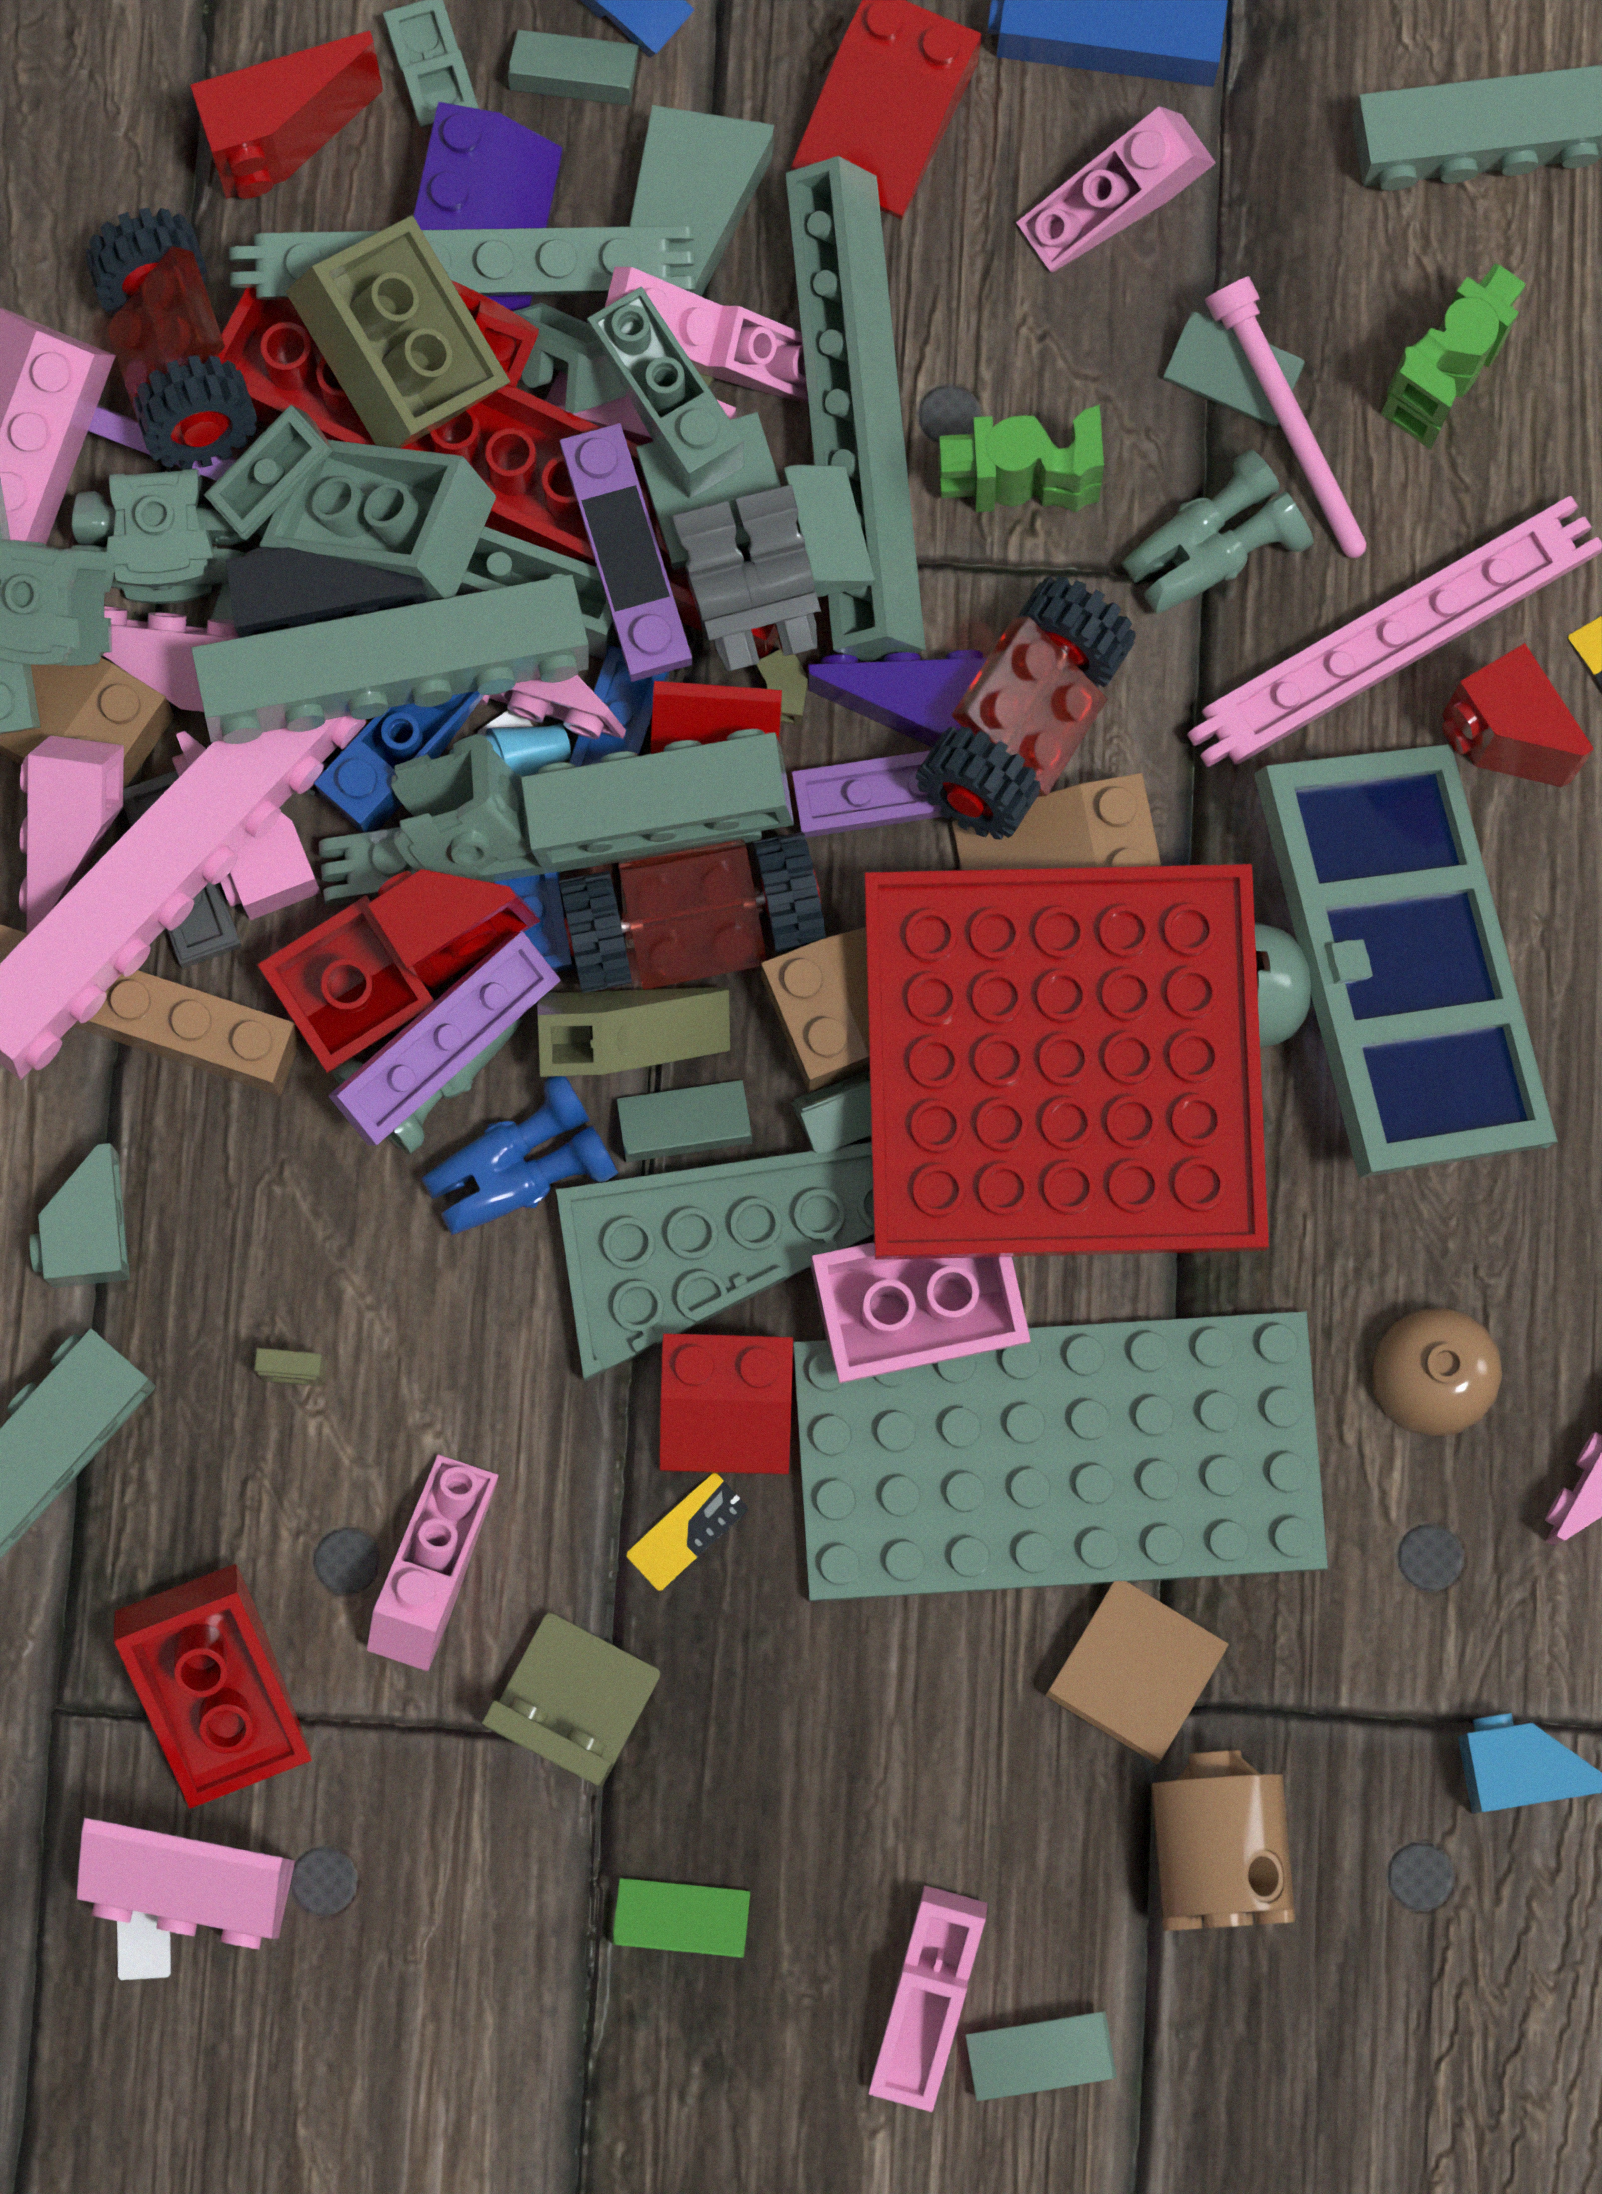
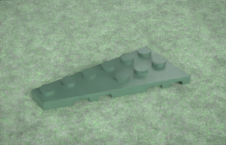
(700, 1240)

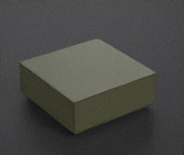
(291, 1367)

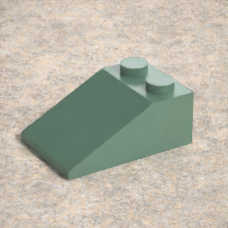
(388, 512)

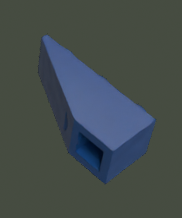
(361, 775)

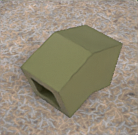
(787, 675)

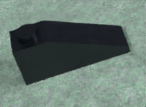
(301, 588)

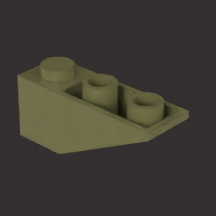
(629, 1029)

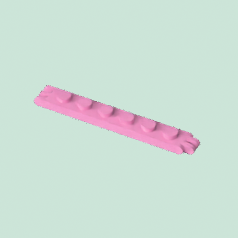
(1395, 635)

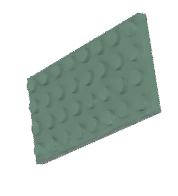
(1065, 1461)

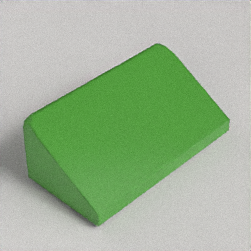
(681, 1917)

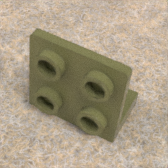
(573, 1699)

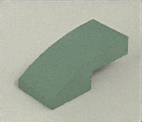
(429, 58)
(1041, 2056)

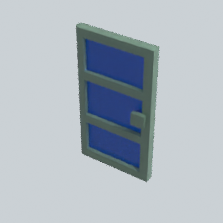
(1405, 959)

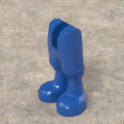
(500, 1166)

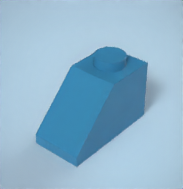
(1520, 1766)

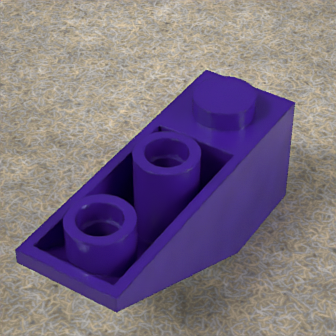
(901, 690)

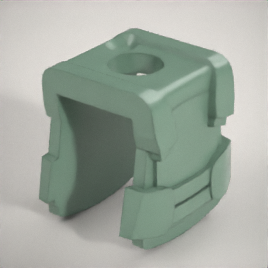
(159, 536)
(53, 604)
(464, 810)

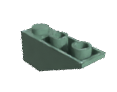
(668, 393)

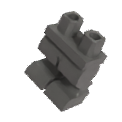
(752, 593)

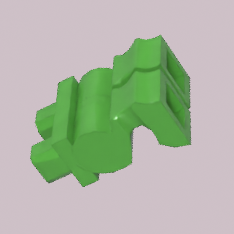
(1451, 358)
(1021, 461)

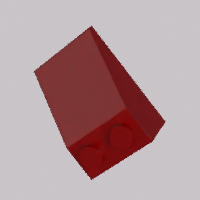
(891, 96)
(284, 110)
(211, 1685)

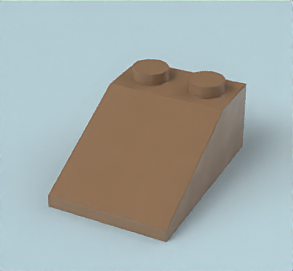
(96, 706)
(1072, 828)
(823, 1006)

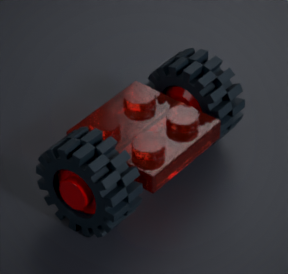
(169, 339)
(1027, 708)
(693, 913)

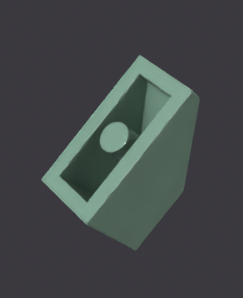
(84, 1226)

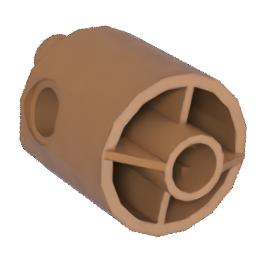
(1222, 1845)

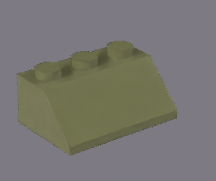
(397, 334)

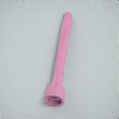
(1237, 310)

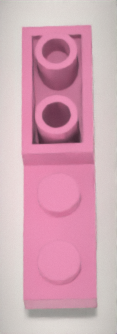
(724, 339)

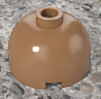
(1436, 1372)

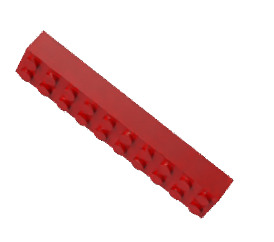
(505, 438)

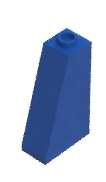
(1122, 37)

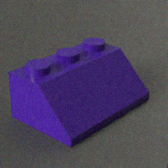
(486, 176)

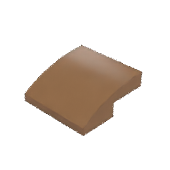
(1137, 1670)

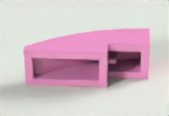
(928, 1998)

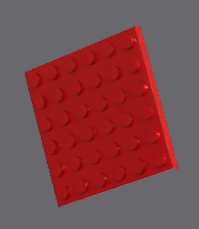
(1064, 1062)

